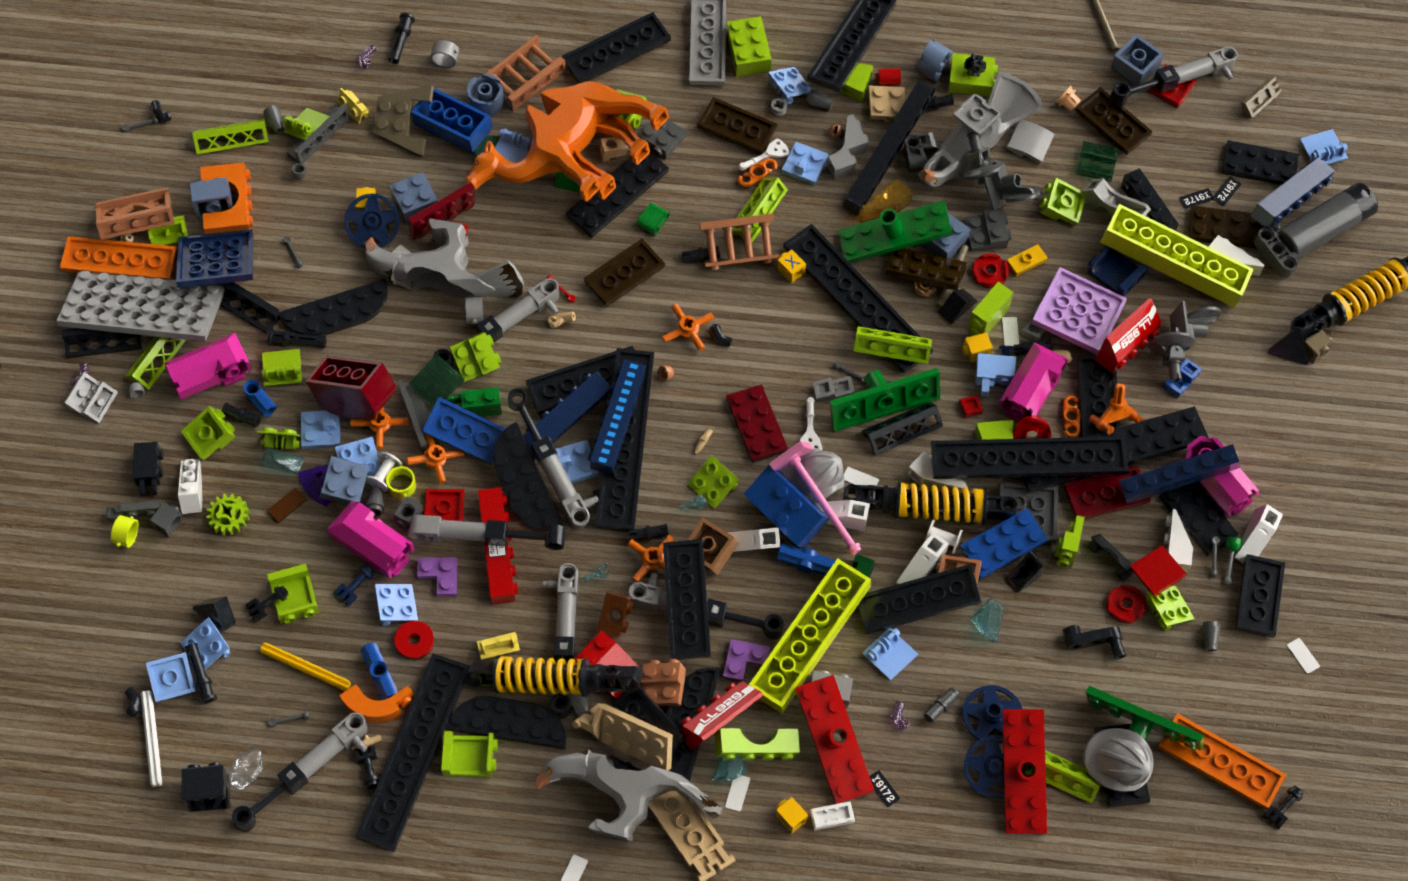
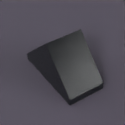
(956, 305)
(1025, 572)
(218, 611)

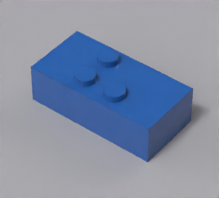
(452, 120)
(786, 506)

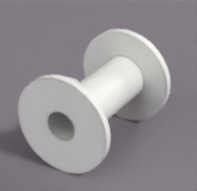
(389, 462)
(952, 539)

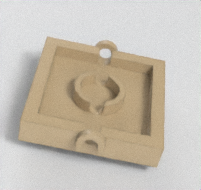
(885, 102)

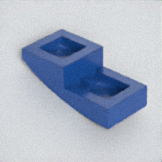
(1189, 372)

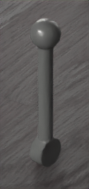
(125, 128)
(287, 240)
(837, 366)
(1214, 540)
(272, 722)

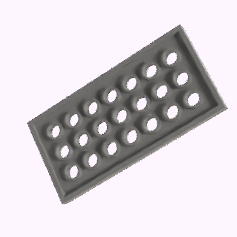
(142, 325)

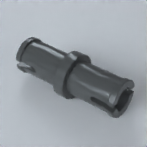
(941, 705)

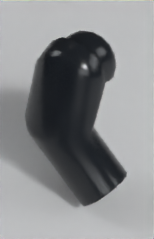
(157, 110)
(717, 336)
(135, 702)

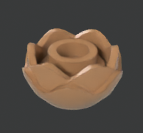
(924, 291)

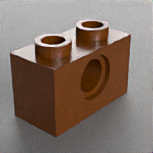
(607, 622)

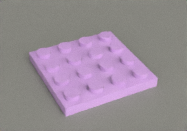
(1079, 310)

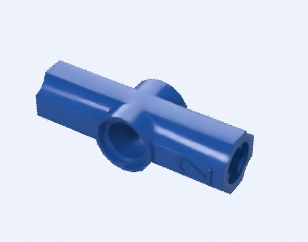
(805, 560)
(375, 662)

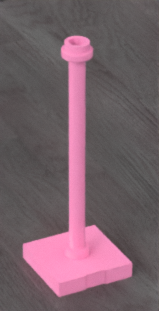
(792, 458)

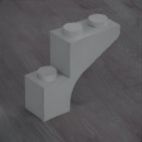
(855, 143)
(1102, 195)

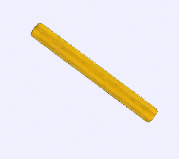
(305, 666)

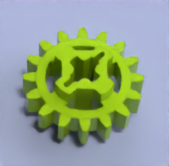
(222, 521)

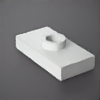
(832, 816)

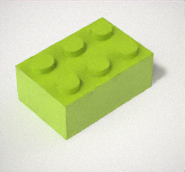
(748, 46)

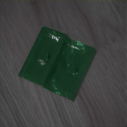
(1097, 161)
(436, 380)

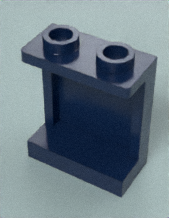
(1116, 271)

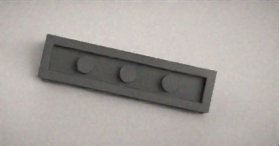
(305, 149)
(416, 411)

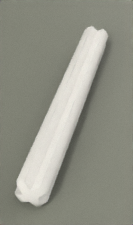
(151, 738)

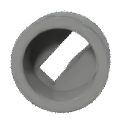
(136, 390)

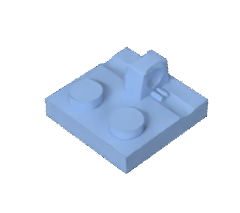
(805, 163)
(320, 430)
(575, 461)
(170, 677)

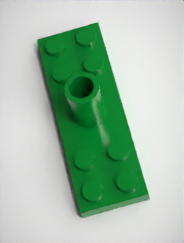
(895, 231)
(884, 398)
(1144, 720)

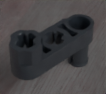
(1077, 640)

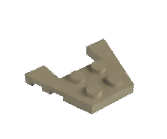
(394, 117)

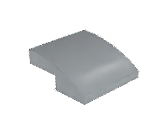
(1030, 141)
(90, 398)

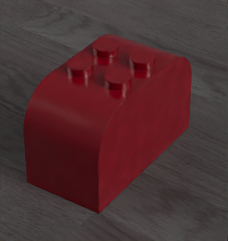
(351, 387)

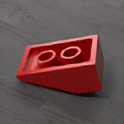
(606, 652)

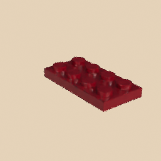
(442, 210)
(757, 423)
(1100, 495)

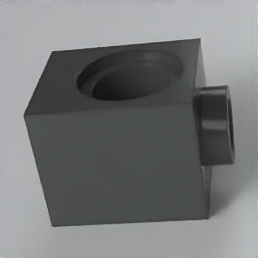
(407, 506)
(166, 519)

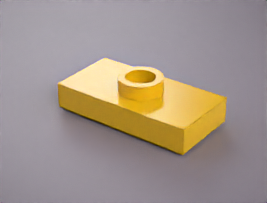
(1027, 260)

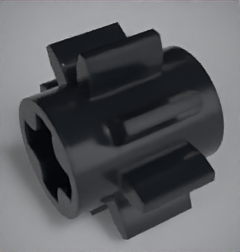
(975, 65)

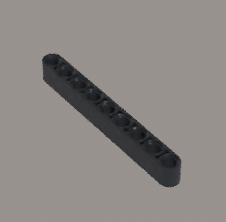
(889, 147)

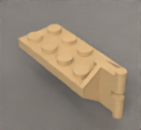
(628, 735)

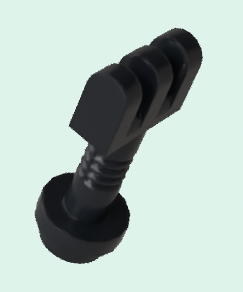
(280, 593)
(371, 780)
(1294, 794)

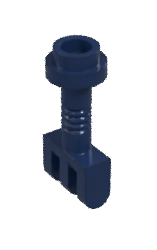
(366, 572)

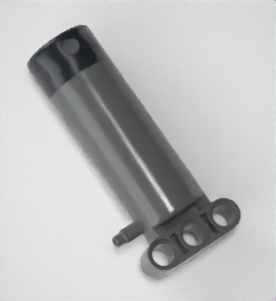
(1315, 228)

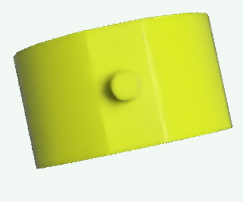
(394, 472)
(124, 531)

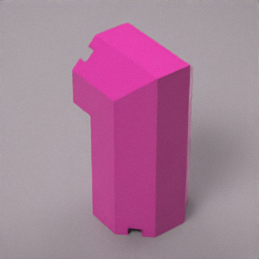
(208, 366)
(1032, 383)
(1229, 490)
(371, 539)

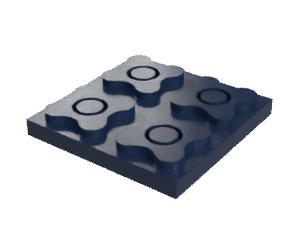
(215, 258)

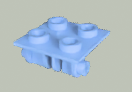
(788, 83)
(513, 145)
(1325, 146)
(361, 452)
(395, 603)
(209, 642)
(890, 653)

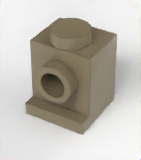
(1318, 345)

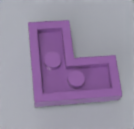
(443, 570)
(739, 655)

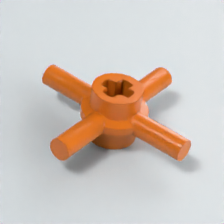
(688, 327)
(380, 428)
(435, 458)
(652, 552)

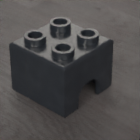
(205, 787)

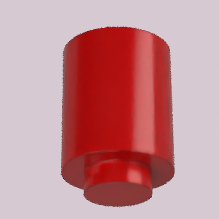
(888, 77)

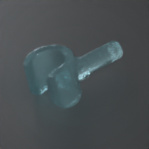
(699, 500)
(599, 573)

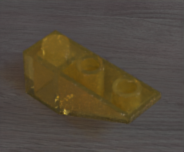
(895, 196)

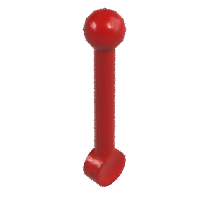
(571, 298)

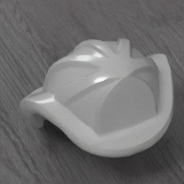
(825, 471)
(1118, 759)

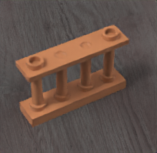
(535, 84)
(727, 227)

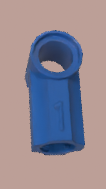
(259, 399)

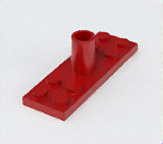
(840, 761)
(1023, 795)

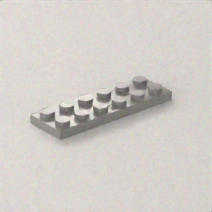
(707, 42)

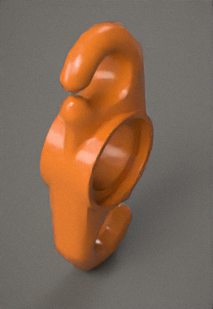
(759, 166)
(1076, 424)

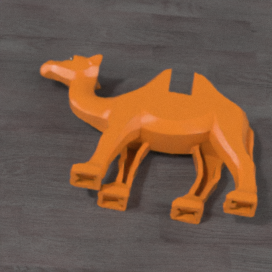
(565, 130)

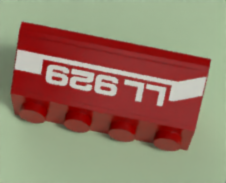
(1129, 337)
(719, 713)

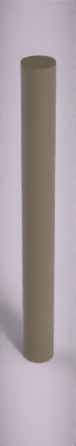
(1106, 27)
(945, 292)

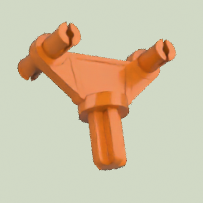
(1117, 410)

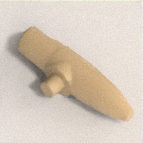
(703, 440)
(369, 741)

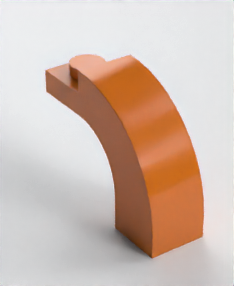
(376, 711)

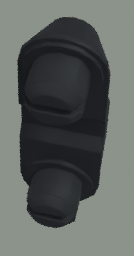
(1098, 542)

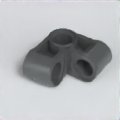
(922, 145)

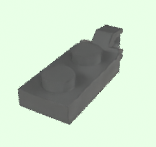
(133, 509)

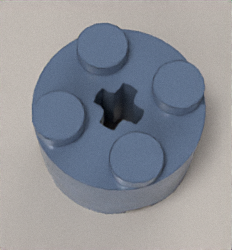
(933, 60)
(486, 94)

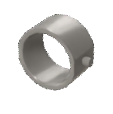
(444, 54)
(474, 310)

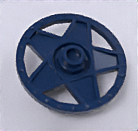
(372, 220)
(989, 712)
(989, 765)

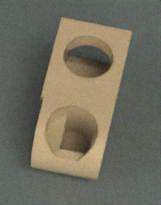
(613, 147)

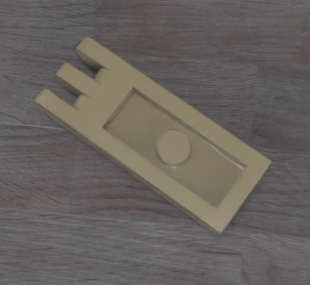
(1261, 97)

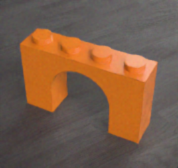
(238, 216)

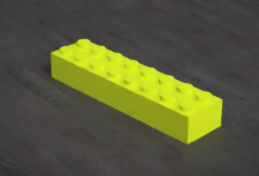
(1177, 255)
(810, 634)

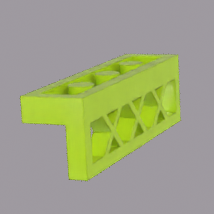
(230, 129)
(768, 200)
(892, 345)
(147, 357)
(1061, 777)

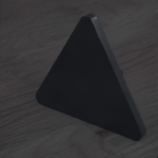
(1291, 347)

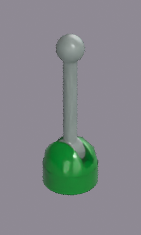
(1232, 545)

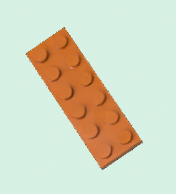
(118, 258)
(1227, 765)

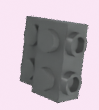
(664, 139)
(988, 230)

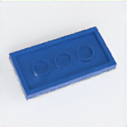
(463, 430)
(1005, 542)

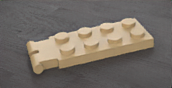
(691, 833)

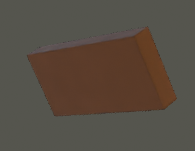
(287, 505)

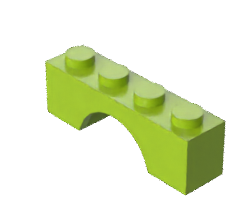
(732, 744)

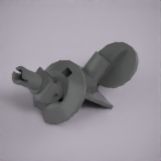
(993, 174)
(1182, 336)

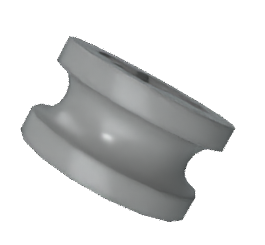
(775, 110)

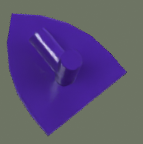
(312, 483)

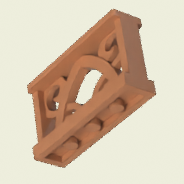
(134, 213)

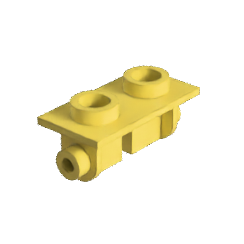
(356, 111)
(498, 645)

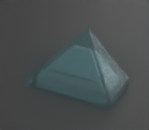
(282, 461)
(989, 619)
(730, 769)

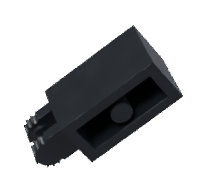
(147, 466)

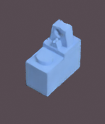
(993, 370)

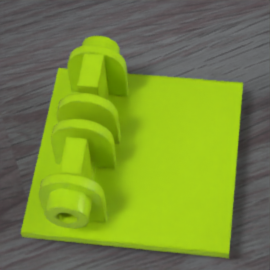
(304, 124)
(281, 367)
(288, 436)
(713, 481)
(1170, 608)

